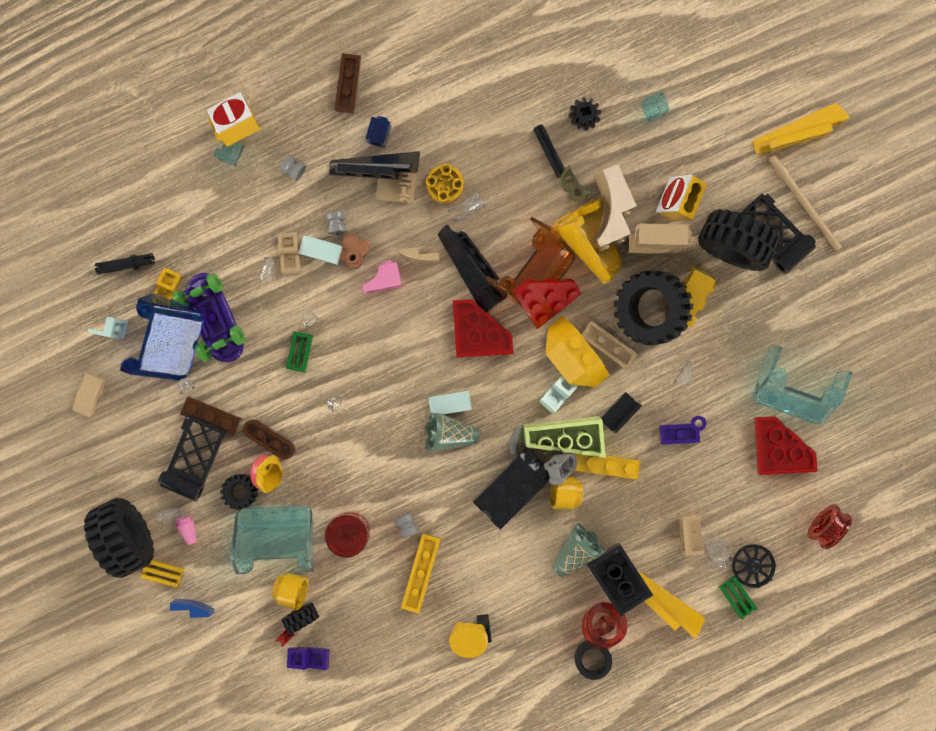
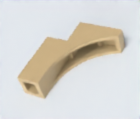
(616, 205)

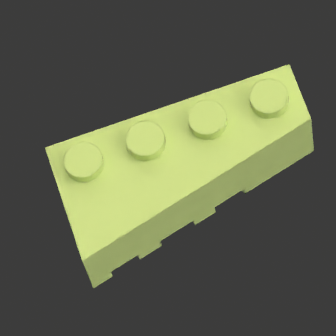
(569, 435)

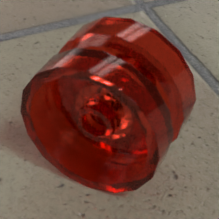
(340, 543)

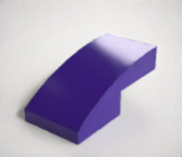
(308, 657)

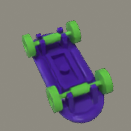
(219, 330)

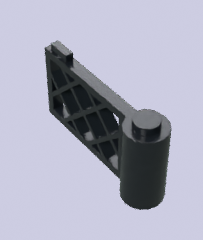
(796, 248)
(187, 483)

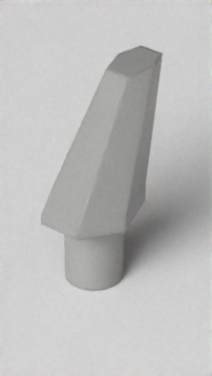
(516, 439)

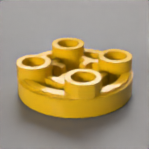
(444, 184)
(468, 639)

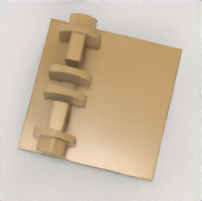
(397, 190)

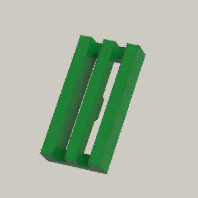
(299, 354)
(747, 611)

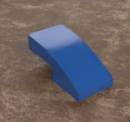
(196, 608)

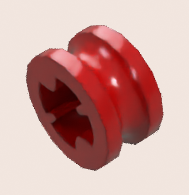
(284, 638)

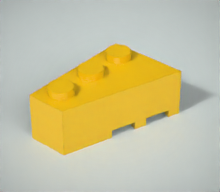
(699, 284)

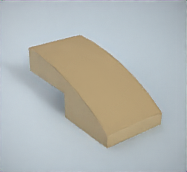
(288, 249)
(414, 255)
(88, 393)

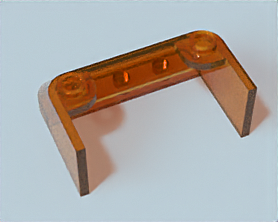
(549, 261)

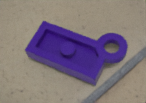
(681, 432)

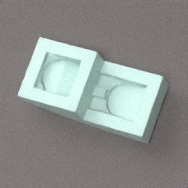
(320, 249)
(557, 394)
(450, 403)

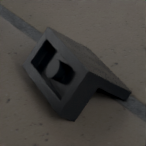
(620, 412)

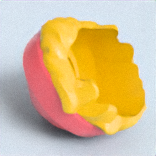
(266, 473)

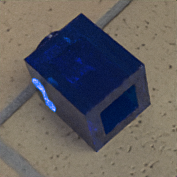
(378, 131)

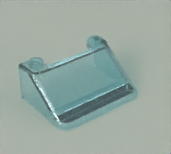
(272, 534)

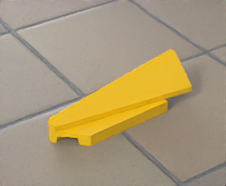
(802, 130)
(673, 610)

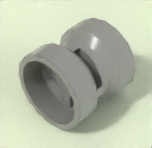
(291, 167)
(336, 222)
(407, 527)

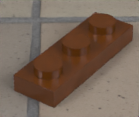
(348, 83)
(211, 415)

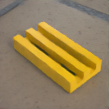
(145, 575)

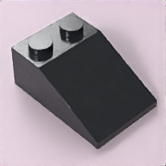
(620, 579)

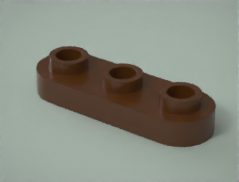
(261, 435)

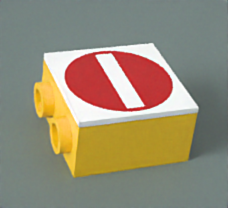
(232, 119)
(681, 197)

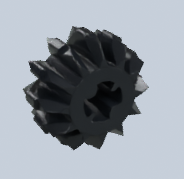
(579, 108)

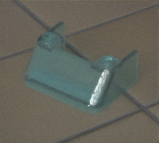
(774, 394)

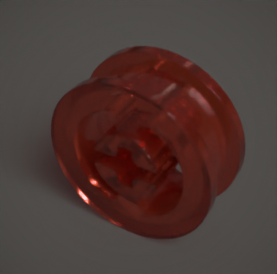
(830, 526)
(594, 635)

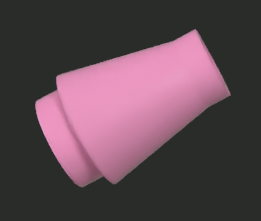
(186, 529)

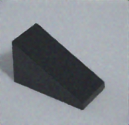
(484, 620)

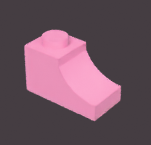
(386, 278)

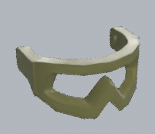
(567, 172)

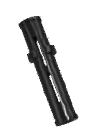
(125, 263)

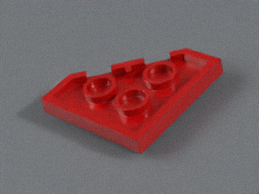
(545, 298)
(478, 332)
(781, 449)

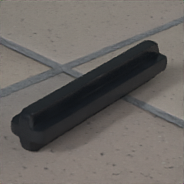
(549, 150)

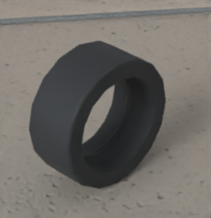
(597, 674)

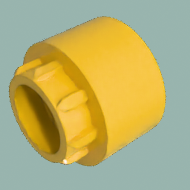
(567, 494)
(290, 590)

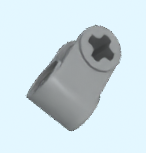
(560, 467)

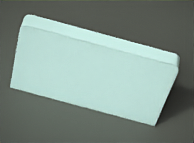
(113, 328)

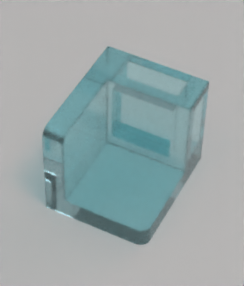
(655, 106)
(230, 154)

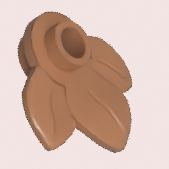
(354, 247)

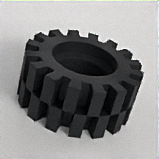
(231, 500)
(300, 618)

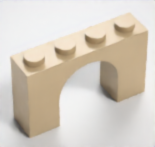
(658, 240)

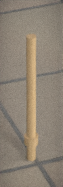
(783, 172)

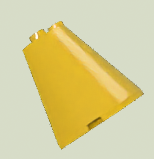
(579, 229)

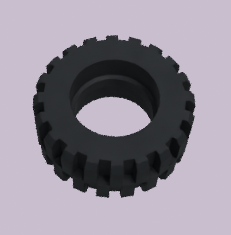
(738, 240)
(629, 314)
(118, 538)

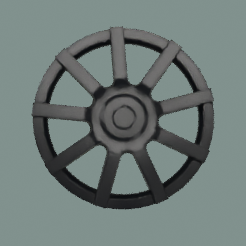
(754, 566)

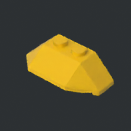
(573, 355)

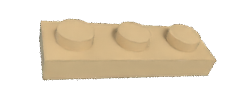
(609, 345)

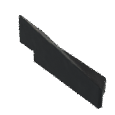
(376, 166)
(472, 267)

